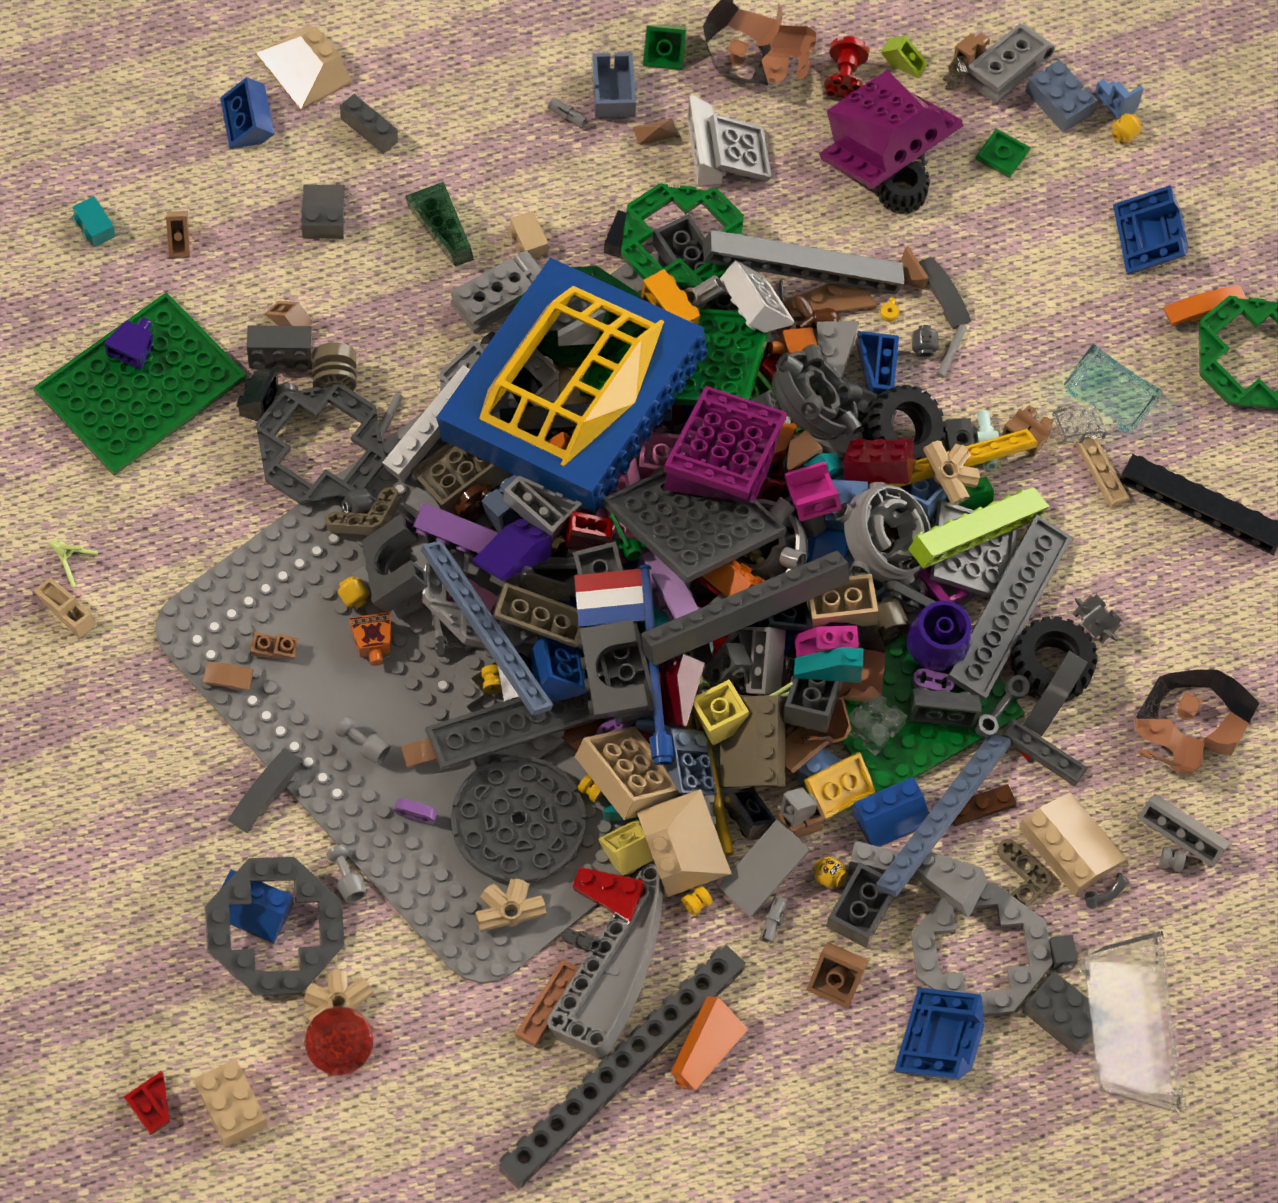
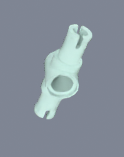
(984, 433)

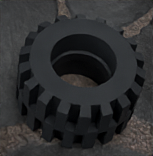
(905, 199)

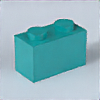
(93, 221)

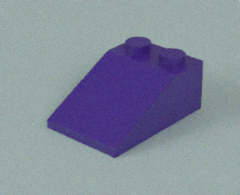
(513, 548)

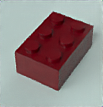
(880, 461)

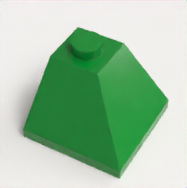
(664, 46)

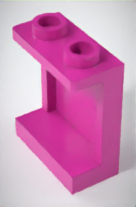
(812, 491)
(826, 638)

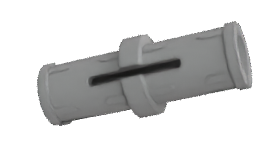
(557, 106)
(773, 919)

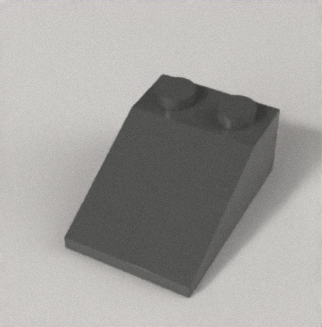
(323, 211)

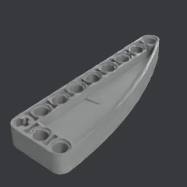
(616, 984)

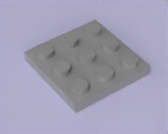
(740, 147)

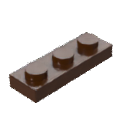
(986, 804)

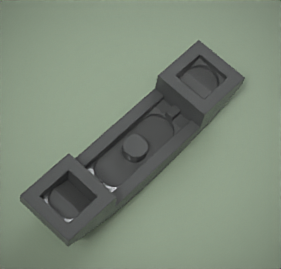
(945, 293)
(1055, 693)

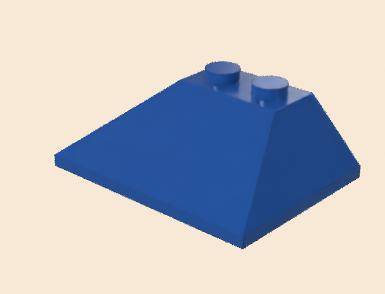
(1150, 229)
(941, 1034)

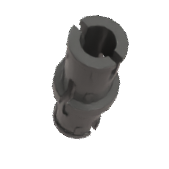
(581, 940)

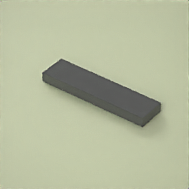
(1045, 753)

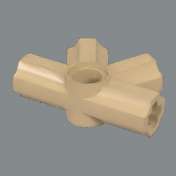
(953, 464)
(513, 900)
(337, 992)

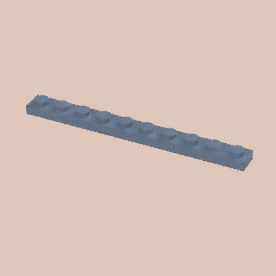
(487, 628)
(943, 815)

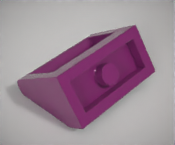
(936, 592)

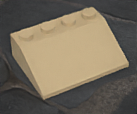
(624, 771)
(1071, 843)

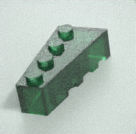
(439, 218)

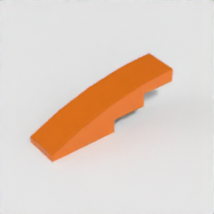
(1199, 305)

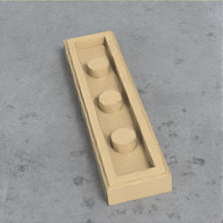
(1103, 472)

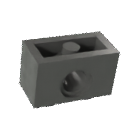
(959, 430)

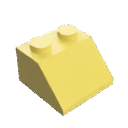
(720, 711)
(627, 848)

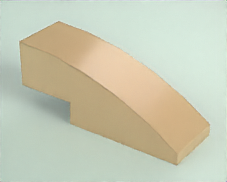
(65, 607)

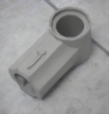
(705, 292)

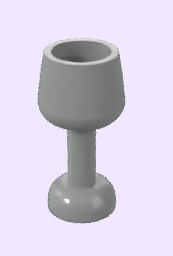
(373, 748)
(351, 884)

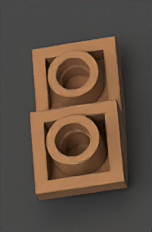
(273, 647)
(228, 675)
(418, 753)

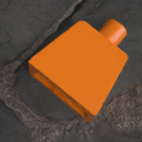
(792, 341)

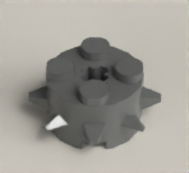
(1097, 618)

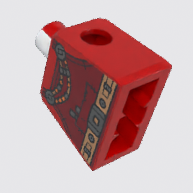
(587, 531)

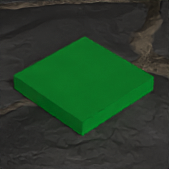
(1002, 153)

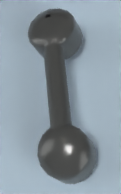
(1015, 689)

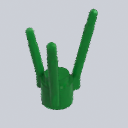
(630, 548)

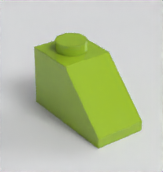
(904, 55)

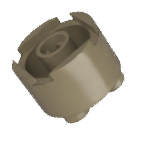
(891, 621)

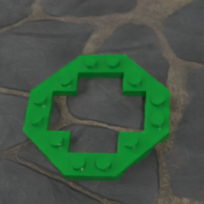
(686, 199)
(1213, 348)

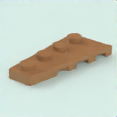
(833, 296)

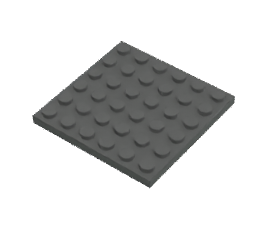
(691, 530)

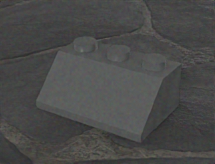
(944, 707)

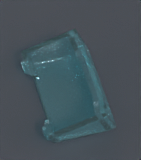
(1113, 389)

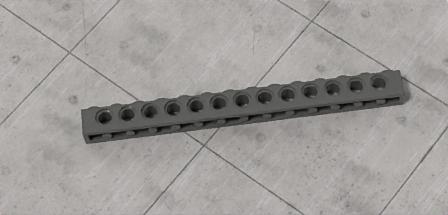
(521, 1173)

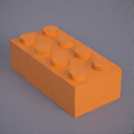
(732, 578)

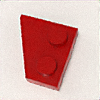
(150, 1103)

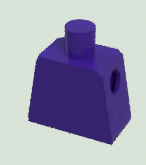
(131, 343)

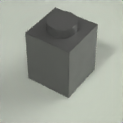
(1063, 953)

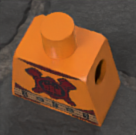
(372, 636)

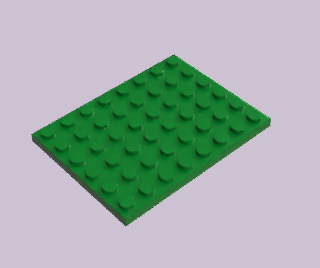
(730, 361)
(131, 410)
(917, 744)

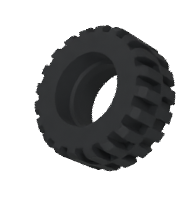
(914, 403)
(1056, 634)

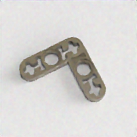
(368, 523)
(1030, 882)

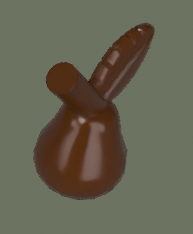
(813, 316)

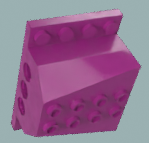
(883, 130)
(724, 448)

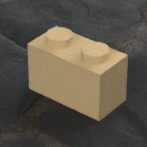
(528, 234)

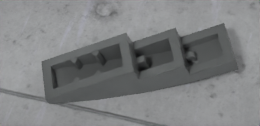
(265, 789)

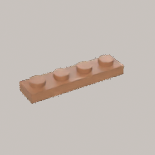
(535, 1023)

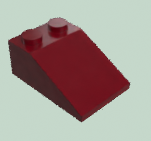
(678, 688)

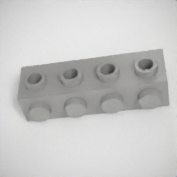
(1183, 830)

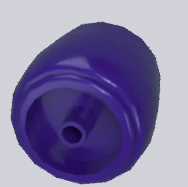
(939, 636)

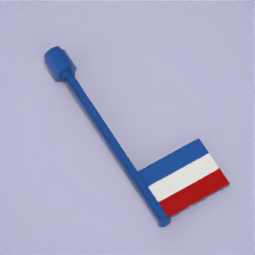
(618, 598)

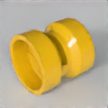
(491, 679)
(588, 787)
(697, 900)

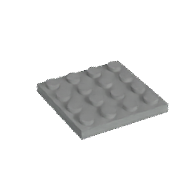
(976, 568)

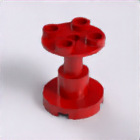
(848, 55)

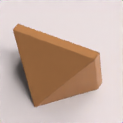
(655, 131)
(913, 271)

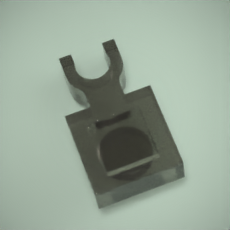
(957, 72)

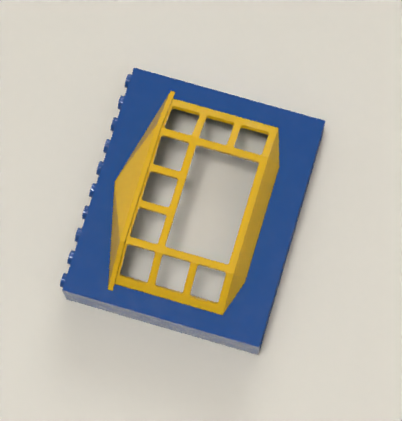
(618, 417)

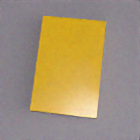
(841, 784)

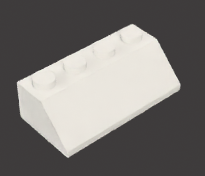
(702, 143)
(755, 298)

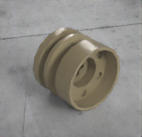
(334, 365)

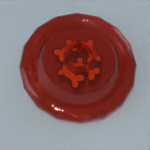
(339, 1040)

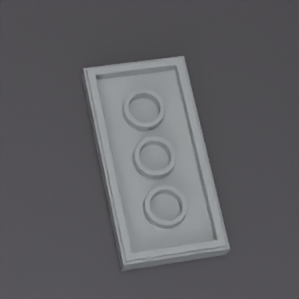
(764, 868)

